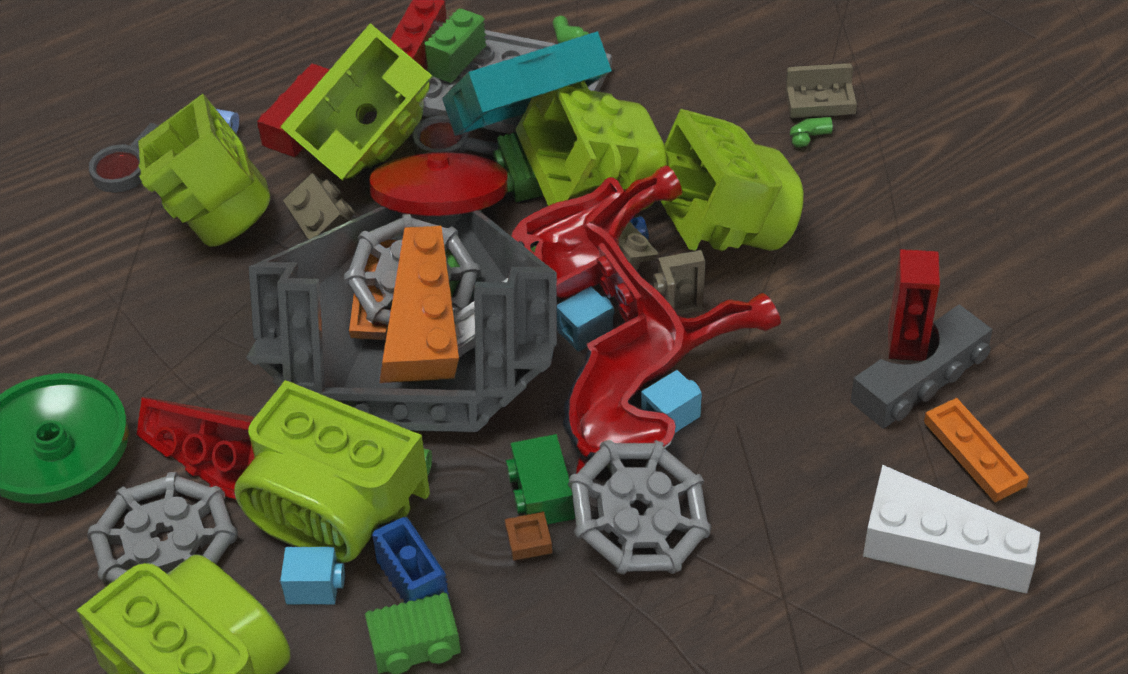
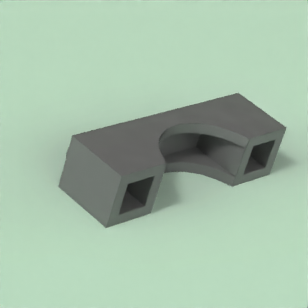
(891, 390)

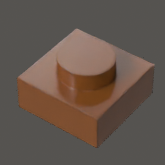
(528, 536)

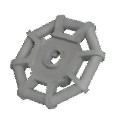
(387, 267)
(654, 491)
(159, 516)

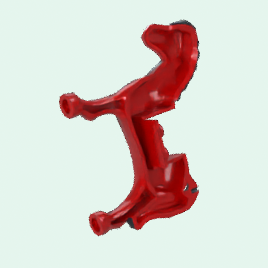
(582, 247)

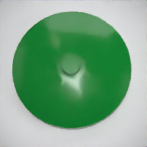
(58, 437)

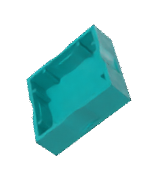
(509, 85)

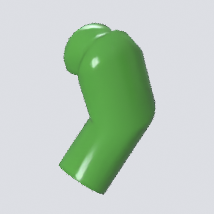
(564, 31)
(815, 126)

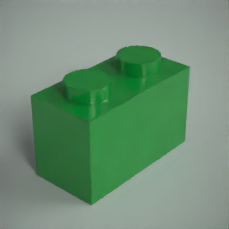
(541, 479)

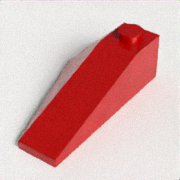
(200, 438)

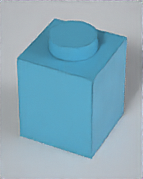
(584, 317)
(674, 397)
(311, 575)

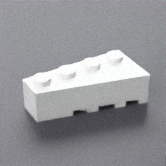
(947, 535)

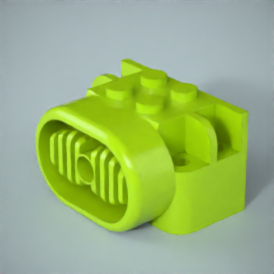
(365, 79)
(585, 137)
(203, 173)
(730, 186)
(328, 472)
(182, 623)

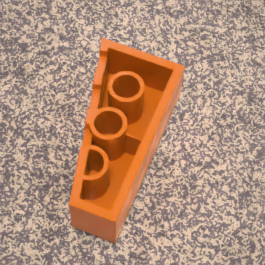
(421, 320)

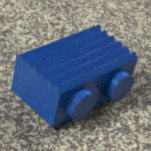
(408, 561)

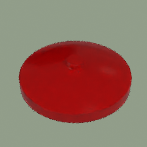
(438, 183)

